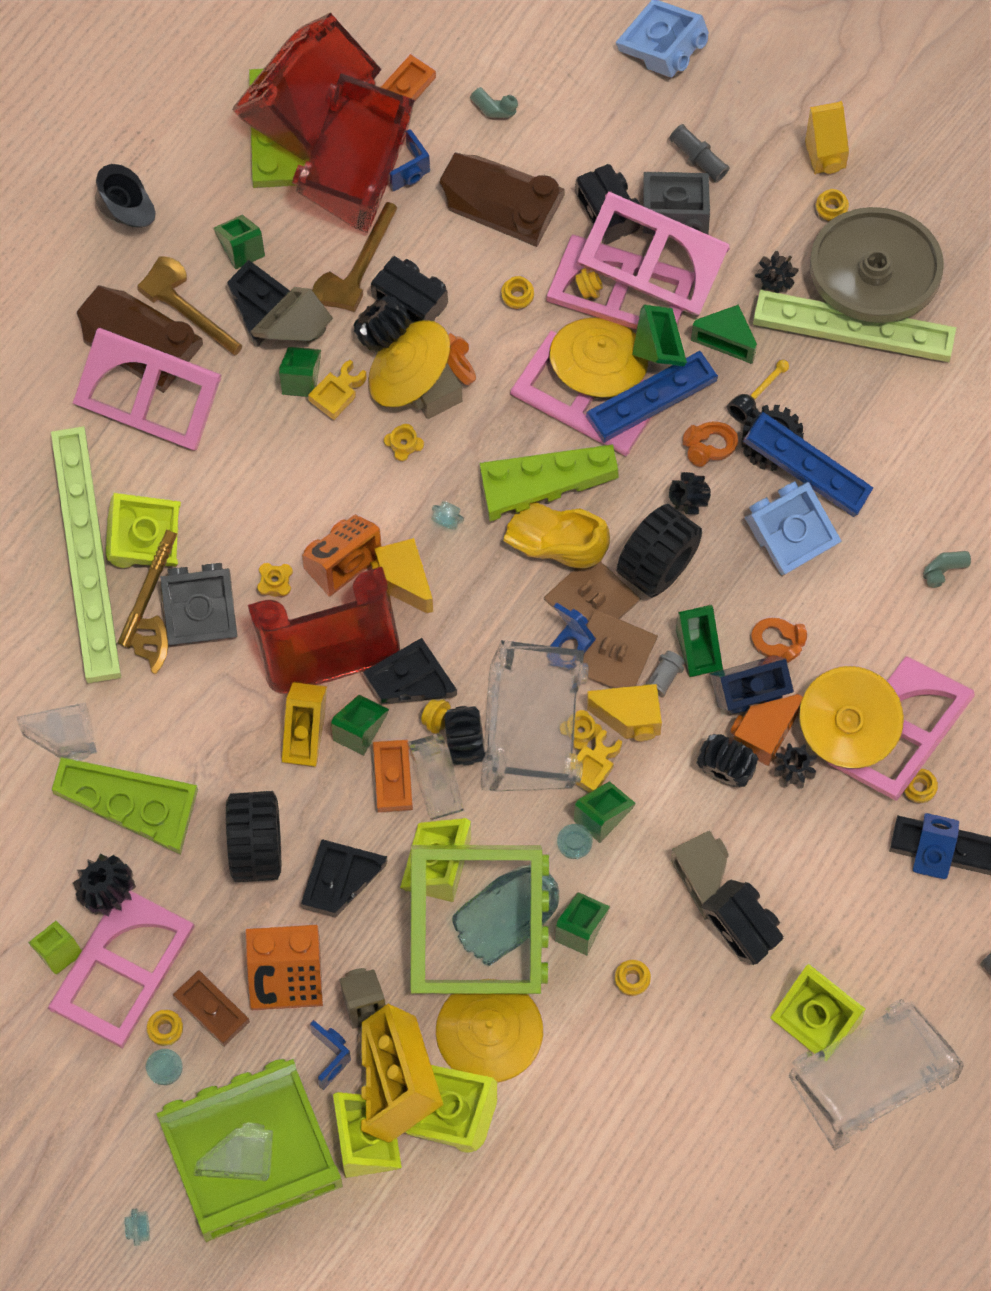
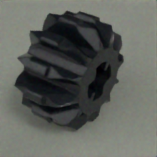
(382, 323)
(464, 735)
(727, 760)
(104, 884)

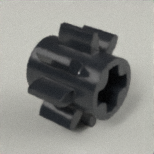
(782, 267)
(689, 493)
(800, 758)

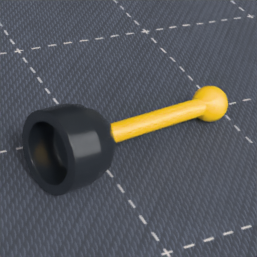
(743, 404)

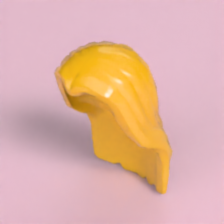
(566, 536)

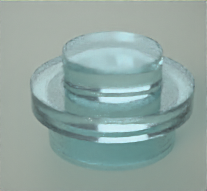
(447, 515)
(574, 841)
(164, 1067)
(137, 1227)

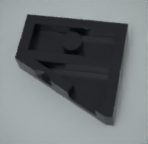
(255, 295)
(409, 676)
(339, 877)

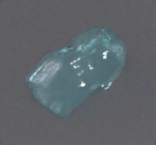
(500, 915)

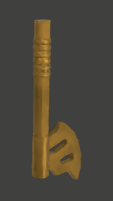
(135, 621)

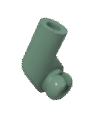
(494, 108)
(944, 561)

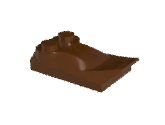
(501, 196)
(139, 322)

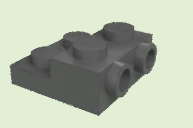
(679, 197)
(198, 604)

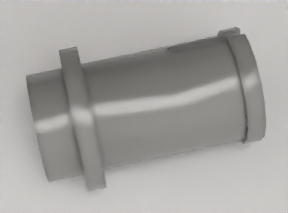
(666, 671)

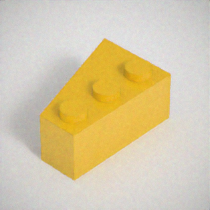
(398, 1074)

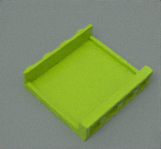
(299, 1156)

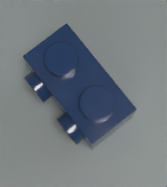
(751, 683)

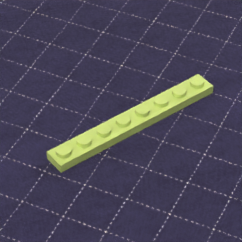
(85, 555)

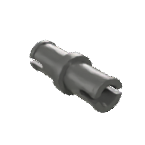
(699, 153)

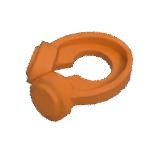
(458, 349)
(699, 453)
(795, 633)

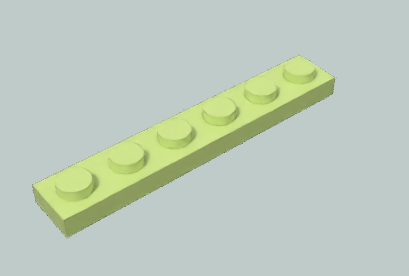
(823, 321)

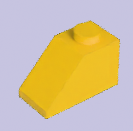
(827, 138)
(405, 573)
(628, 710)
(304, 723)

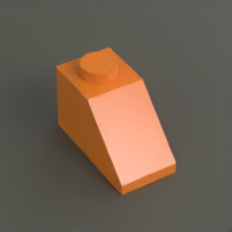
(767, 726)

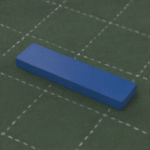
(651, 397)
(808, 464)

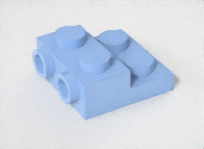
(664, 37)
(792, 526)

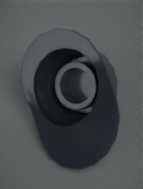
(123, 196)

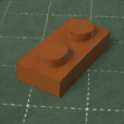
(211, 1008)

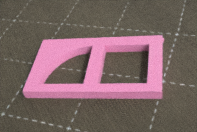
(704, 251)
(619, 258)
(113, 350)
(569, 415)
(908, 681)
(134, 914)

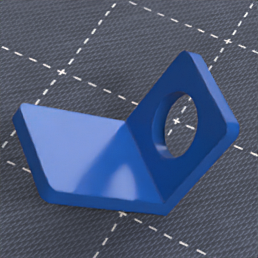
(413, 170)
(575, 629)
(936, 846)
(334, 1042)

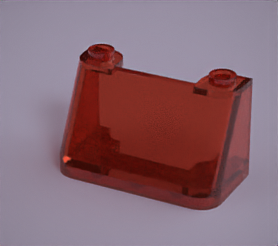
(291, 90)
(355, 151)
(328, 641)

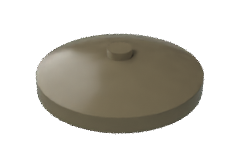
(876, 264)

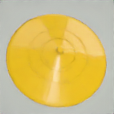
(597, 357)
(409, 365)
(851, 717)
(489, 1033)

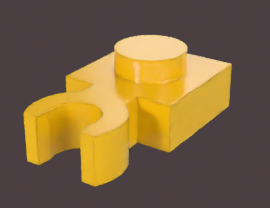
(335, 393)
(596, 763)

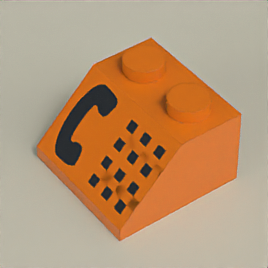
(342, 553)
(284, 967)

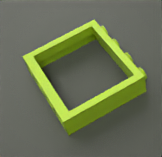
(538, 903)

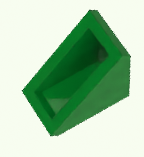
(241, 240)
(726, 333)
(658, 337)
(299, 371)
(699, 640)
(358, 723)
(602, 810)
(581, 923)

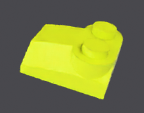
(138, 527)
(465, 1112)

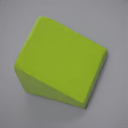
(56, 947)

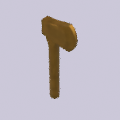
(160, 286)
(346, 293)

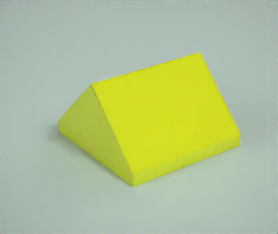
(441, 875)
(817, 1011)
(361, 1151)

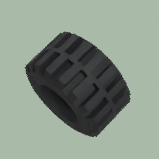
(659, 550)
(253, 836)

